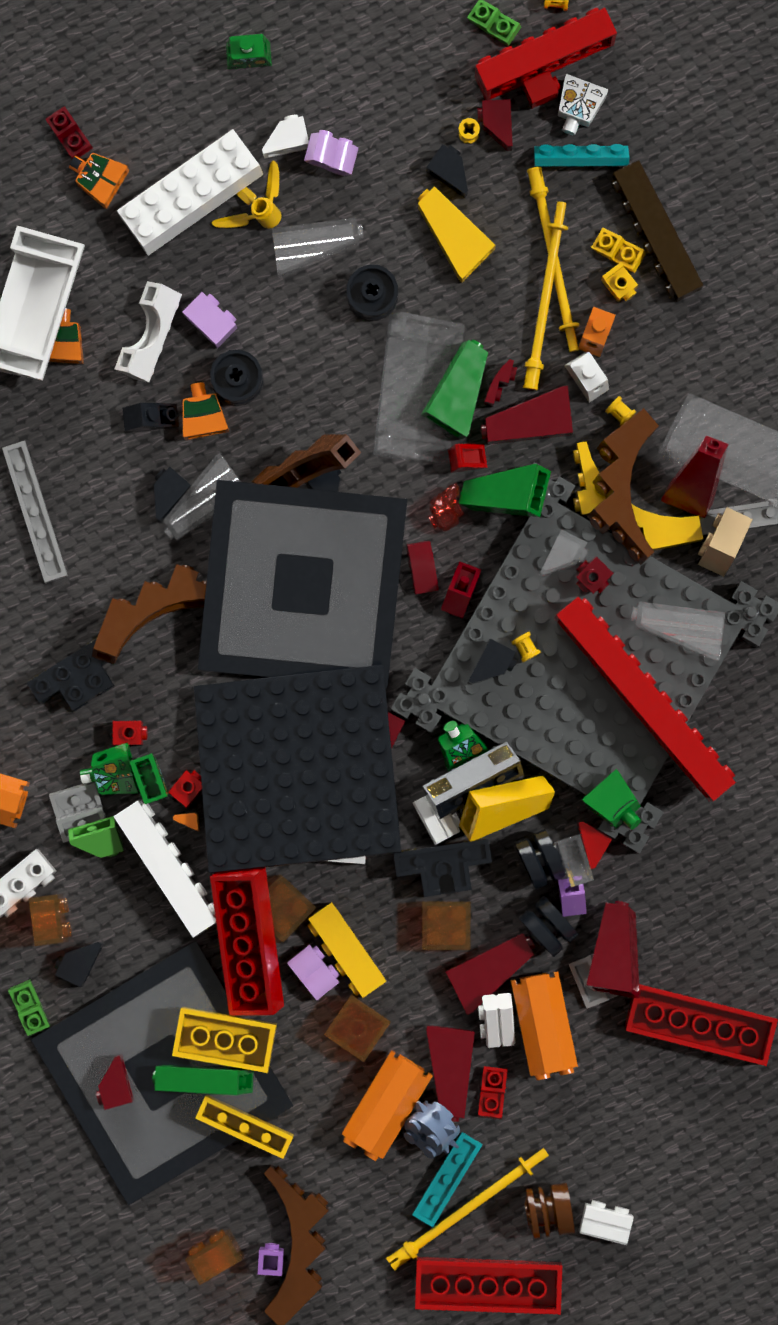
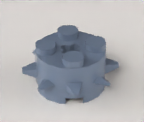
(431, 1129)

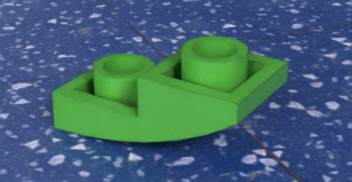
(494, 22)
(29, 1007)

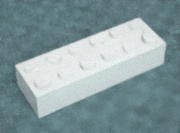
(190, 192)
(166, 868)

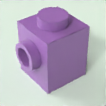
(571, 898)
(271, 1260)

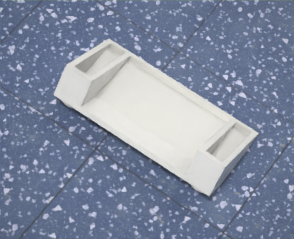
(35, 300)

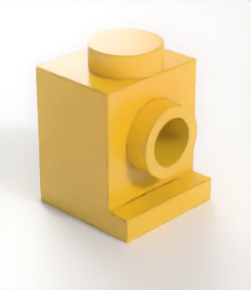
(610, 281)

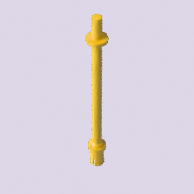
(539, 193)
(534, 364)
(411, 1249)

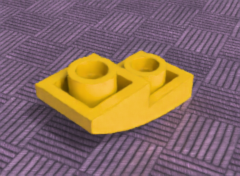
(618, 250)

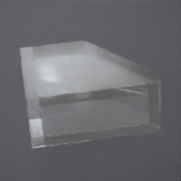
(564, 553)
(574, 860)

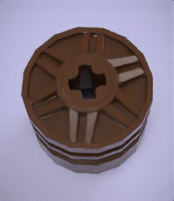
(549, 1210)

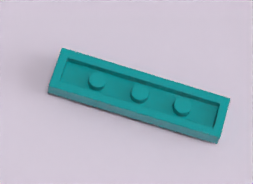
(581, 155)
(447, 1179)

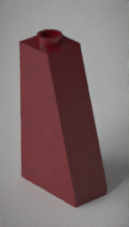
(535, 419)
(697, 480)
(616, 953)
(489, 970)
(451, 1065)

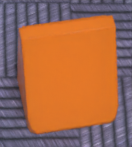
(189, 819)

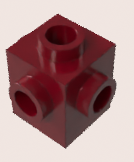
(602, 572)

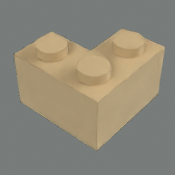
(723, 545)

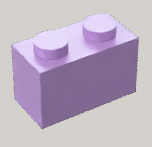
(210, 319)

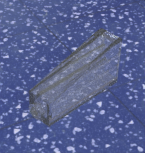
(312, 243)
(197, 503)
(686, 627)

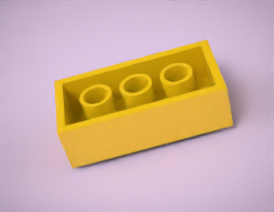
(224, 1039)

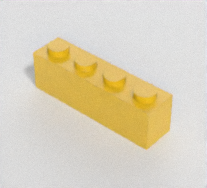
(347, 950)
(244, 1126)

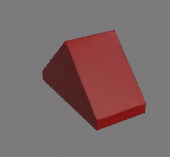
(467, 457)
(594, 843)

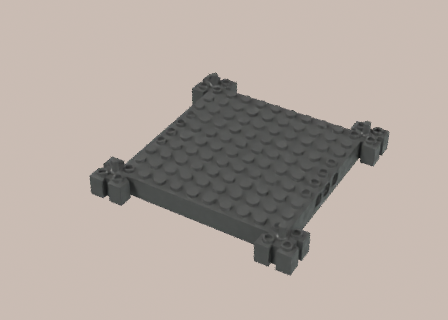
(557, 704)

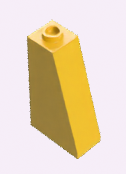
(456, 235)
(504, 805)

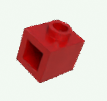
(541, 89)
(129, 732)
(187, 788)

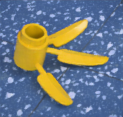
(262, 208)

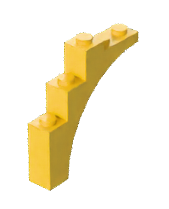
(658, 530)

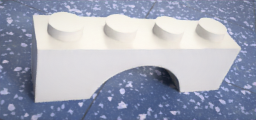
(159, 307)

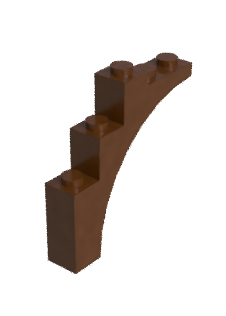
(325, 455)
(614, 484)
(153, 601)
(303, 1214)

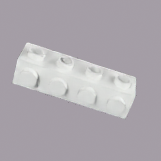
(23, 880)

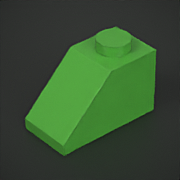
(98, 838)

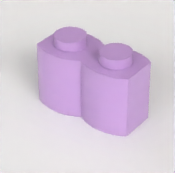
(331, 153)
(313, 971)

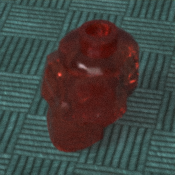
(445, 509)

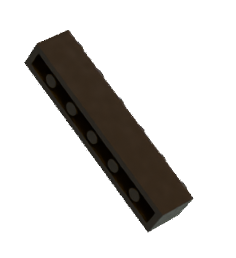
(657, 231)

